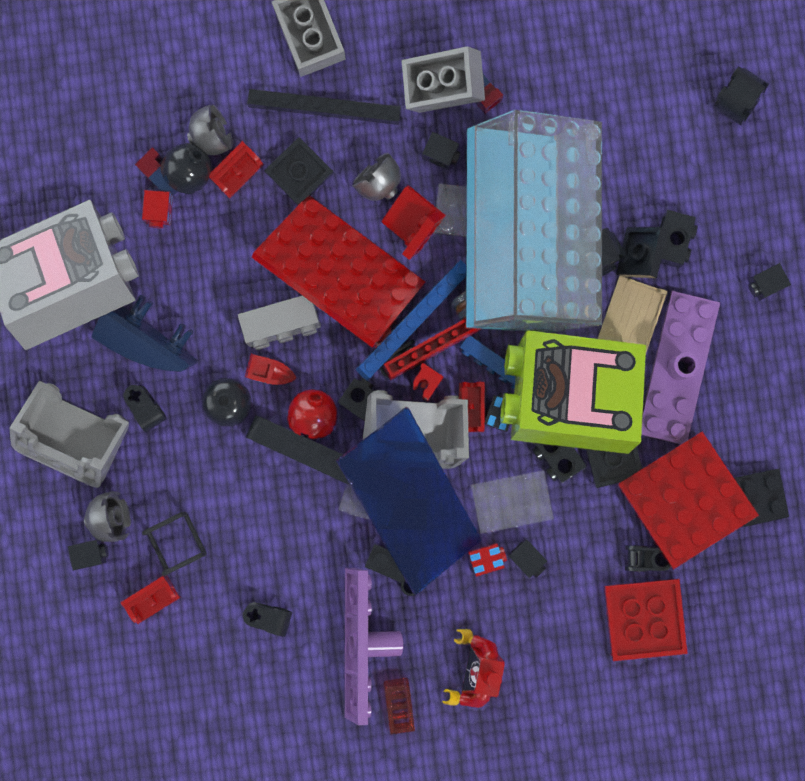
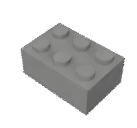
(309, 34)
(443, 79)
(279, 322)

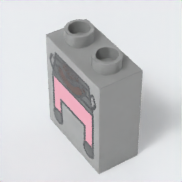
(63, 274)

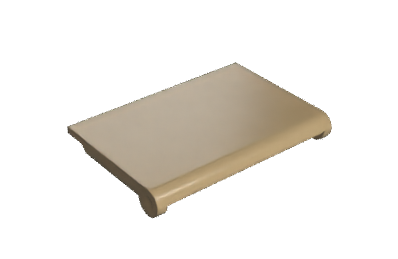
(632, 312)

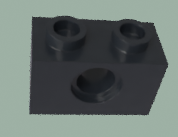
(683, 226)

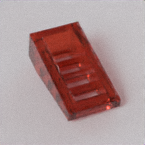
(394, 686)

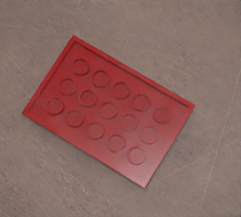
(339, 270)

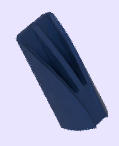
(138, 341)

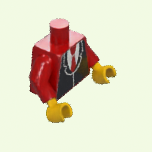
(482, 672)

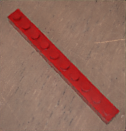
(428, 349)

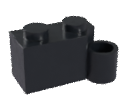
(383, 563)

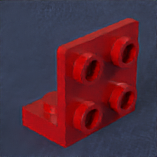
(413, 220)

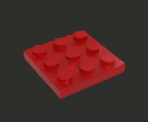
(645, 619)

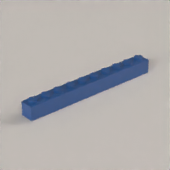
(412, 320)
(486, 357)

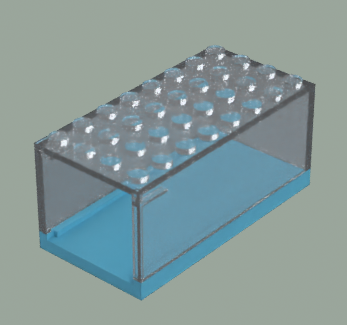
(534, 223)

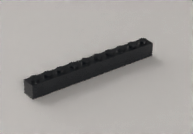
(324, 106)

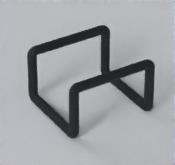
(148, 532)

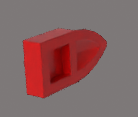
(268, 370)

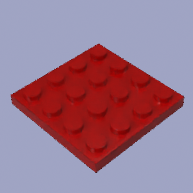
(687, 500)

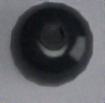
(186, 168)
(226, 402)

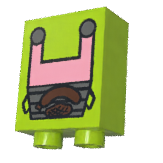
(575, 392)

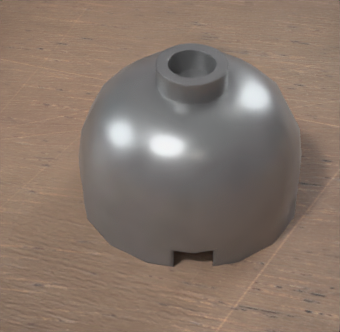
(208, 132)
(379, 179)
(108, 517)

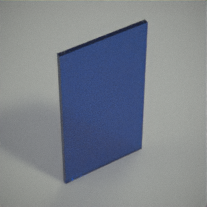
(409, 500)

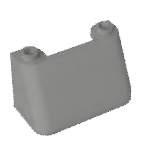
(441, 423)
(67, 436)

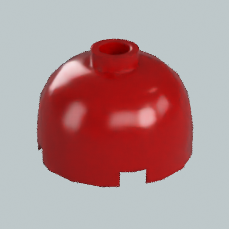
(312, 414)

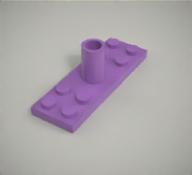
(671, 393)
(362, 644)

